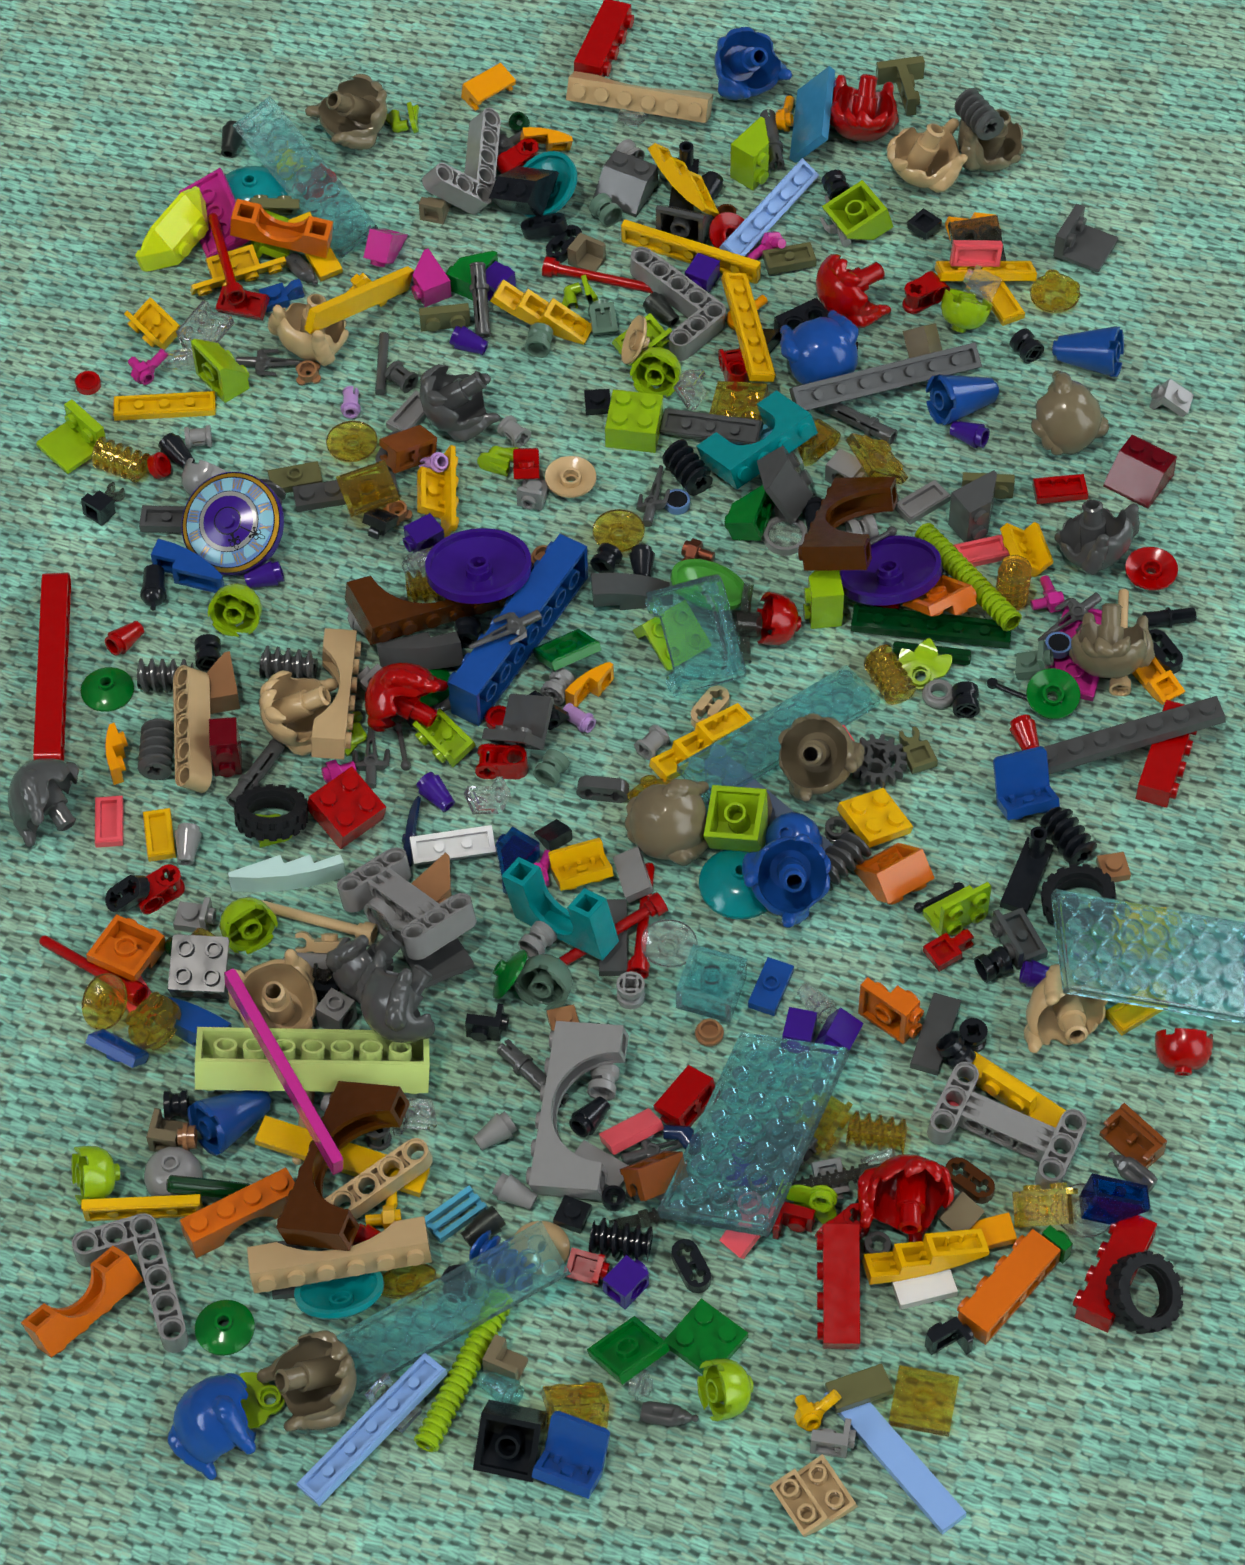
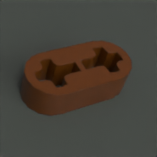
(970, 1180)

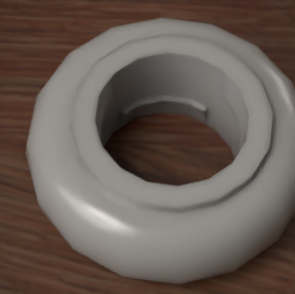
(937, 702)

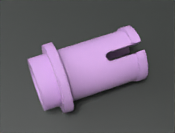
(350, 406)
(437, 462)
(584, 721)

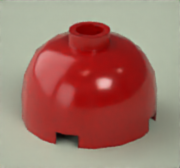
(780, 616)
(1183, 1050)

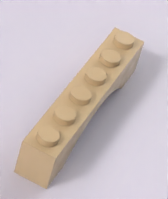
(663, 102)
(331, 726)
(280, 1267)

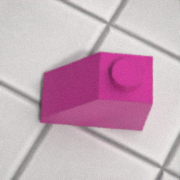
(383, 246)
(430, 280)

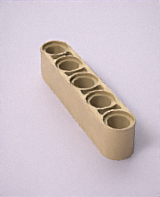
(191, 729)
(384, 1185)

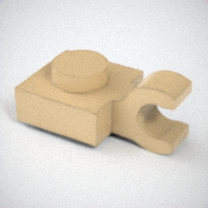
(326, 943)

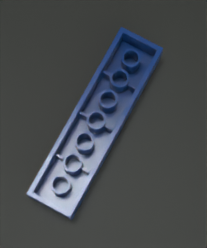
(494, 665)

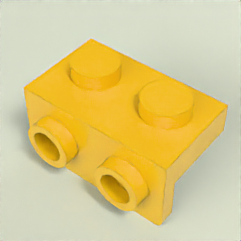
(154, 323)
(1028, 544)
(579, 864)

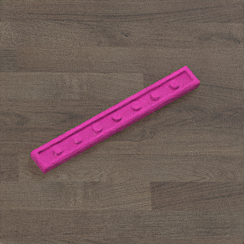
(284, 1071)

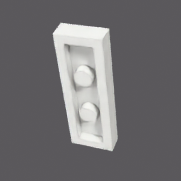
(456, 843)

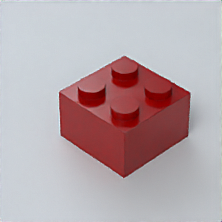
(346, 807)

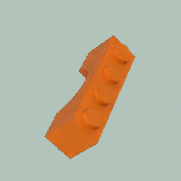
(255, 224)
(214, 1223)
(111, 1279)

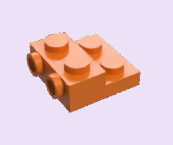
(947, 596)
(127, 948)
(892, 1012)

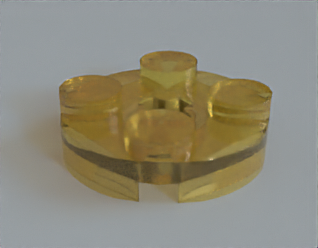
(140, 1021)

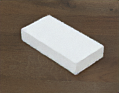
(924, 1289)

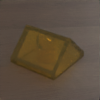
(367, 488)

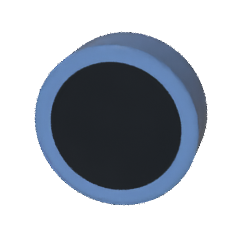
(678, 502)
(1059, 644)

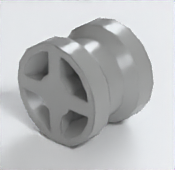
(629, 147)

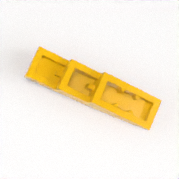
(684, 181)
(534, 309)
(705, 734)
(932, 1255)

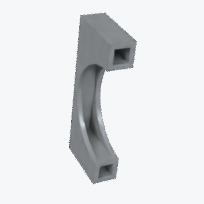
(574, 1051)

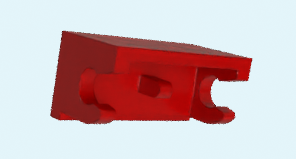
(685, 1098)

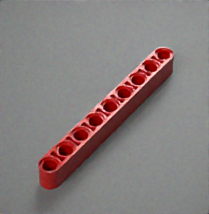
(52, 666)

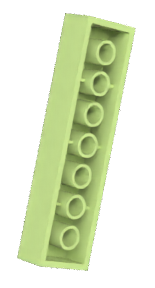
(319, 1057)

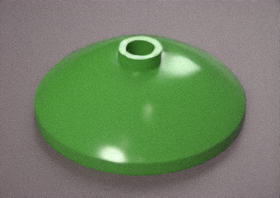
(697, 568)

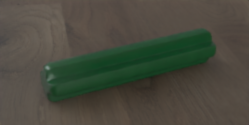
(959, 656)
(202, 1186)

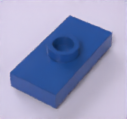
(770, 986)
(117, 1048)

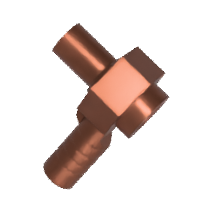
(694, 550)

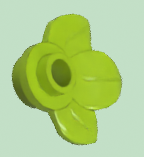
(925, 661)
(818, 1197)
(255, 1406)

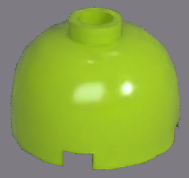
(964, 310)
(654, 368)
(232, 606)
(248, 924)
(93, 1172)
(725, 1382)

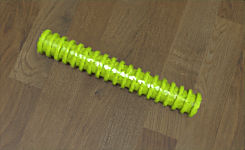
(964, 571)
(457, 1384)

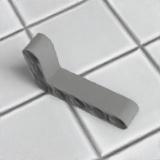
(473, 187)
(703, 310)
(152, 1270)

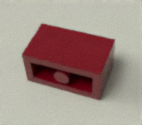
(225, 746)

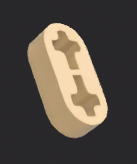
(705, 703)

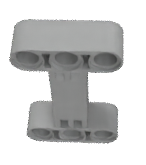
(429, 922)
(1006, 1126)

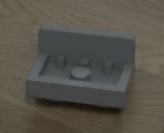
(1018, 936)

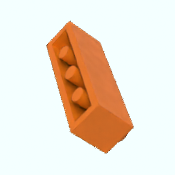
(1008, 1285)

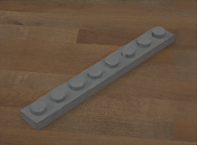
(886, 377)
(1134, 734)

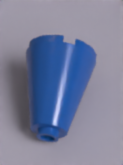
(1092, 350)
(959, 396)
(227, 1117)

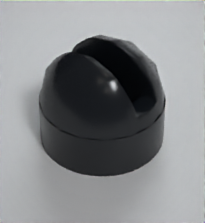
(607, 1198)

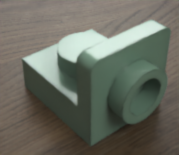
(602, 318)
(1033, 661)

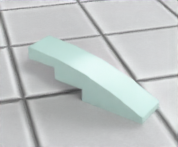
(280, 876)

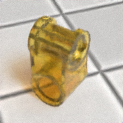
(819, 444)

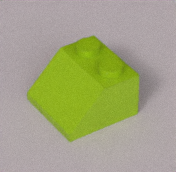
(751, 156)
(859, 213)
(219, 369)
(824, 599)
(737, 818)

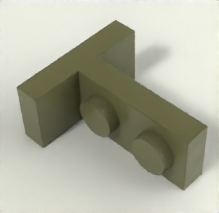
(903, 73)

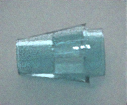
(501, 1387)

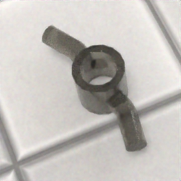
(747, 623)

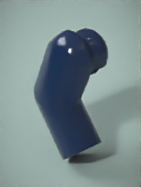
(680, 1133)

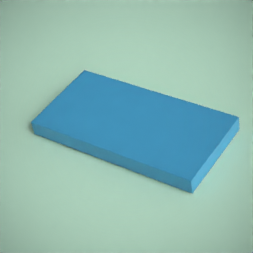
(812, 114)

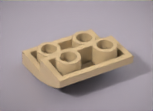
(813, 1496)

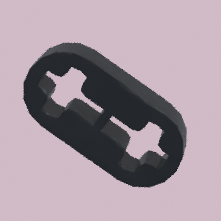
(544, 226)
(560, 242)
(1166, 649)
(129, 899)
(696, 1262)

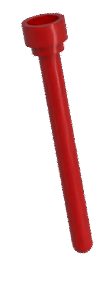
(553, 268)
(233, 291)
(653, 906)
(638, 962)
(136, 991)

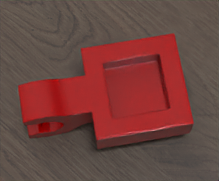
(947, 950)

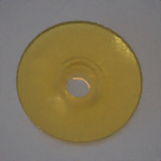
(351, 441)
(619, 523)
(104, 1001)
(406, 1280)

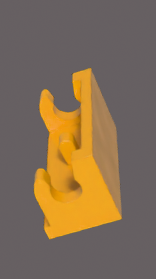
(487, 85)

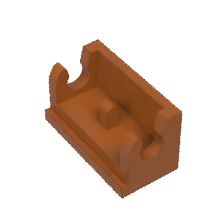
(408, 448)
(1133, 1136)
(651, 1174)

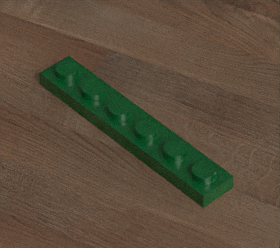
(922, 626)

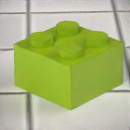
(634, 421)

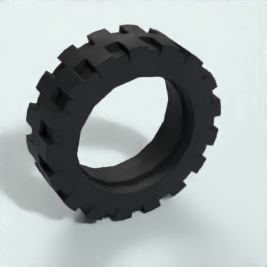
(271, 827)
(1075, 877)
(1120, 1296)

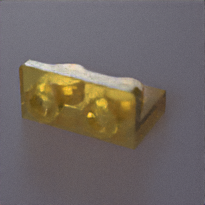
(1043, 1207)

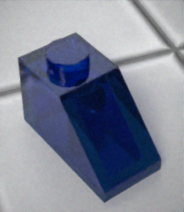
(515, 845)
(1112, 1199)

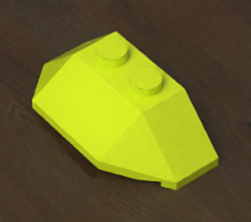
(174, 232)

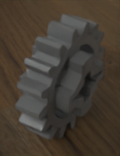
(878, 761)

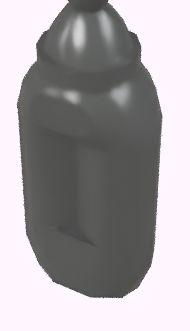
(300, 268)
(1133, 1171)
(665, 1414)

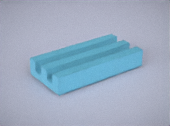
(449, 1205)

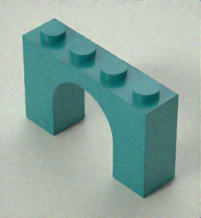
(738, 463)
(585, 923)

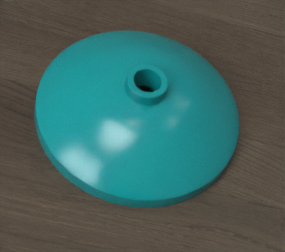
(253, 181)
(565, 182)
(725, 889)
(339, 1297)

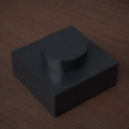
(924, 224)
(597, 401)
(572, 1214)

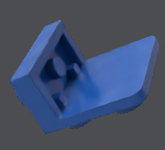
(1023, 783)
(573, 1454)

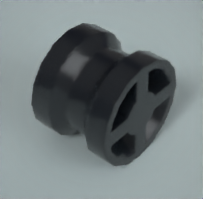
(606, 559)
(467, 630)
(977, 1026)
(176, 1104)

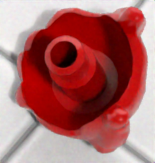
(863, 112)
(844, 290)
(398, 691)
(904, 1194)

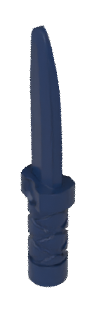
(411, 828)

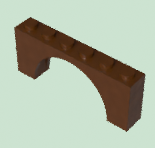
(846, 499)
(389, 617)
(350, 1113)

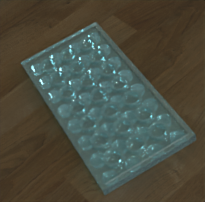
(1150, 956)
(753, 1134)

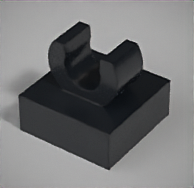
(379, 522)

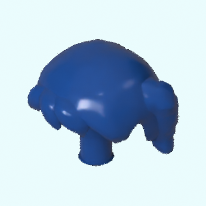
(747, 64)
(820, 348)
(788, 877)
(211, 1423)

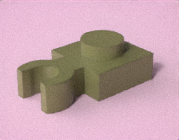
(919, 753)

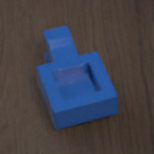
(281, 295)

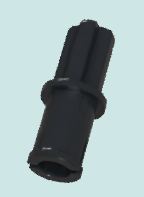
(1169, 617)

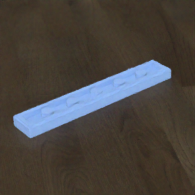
(770, 209)
(371, 1429)
(904, 1466)

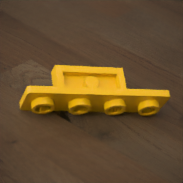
(244, 265)
(438, 492)
(1015, 1093)

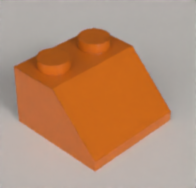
(895, 872)

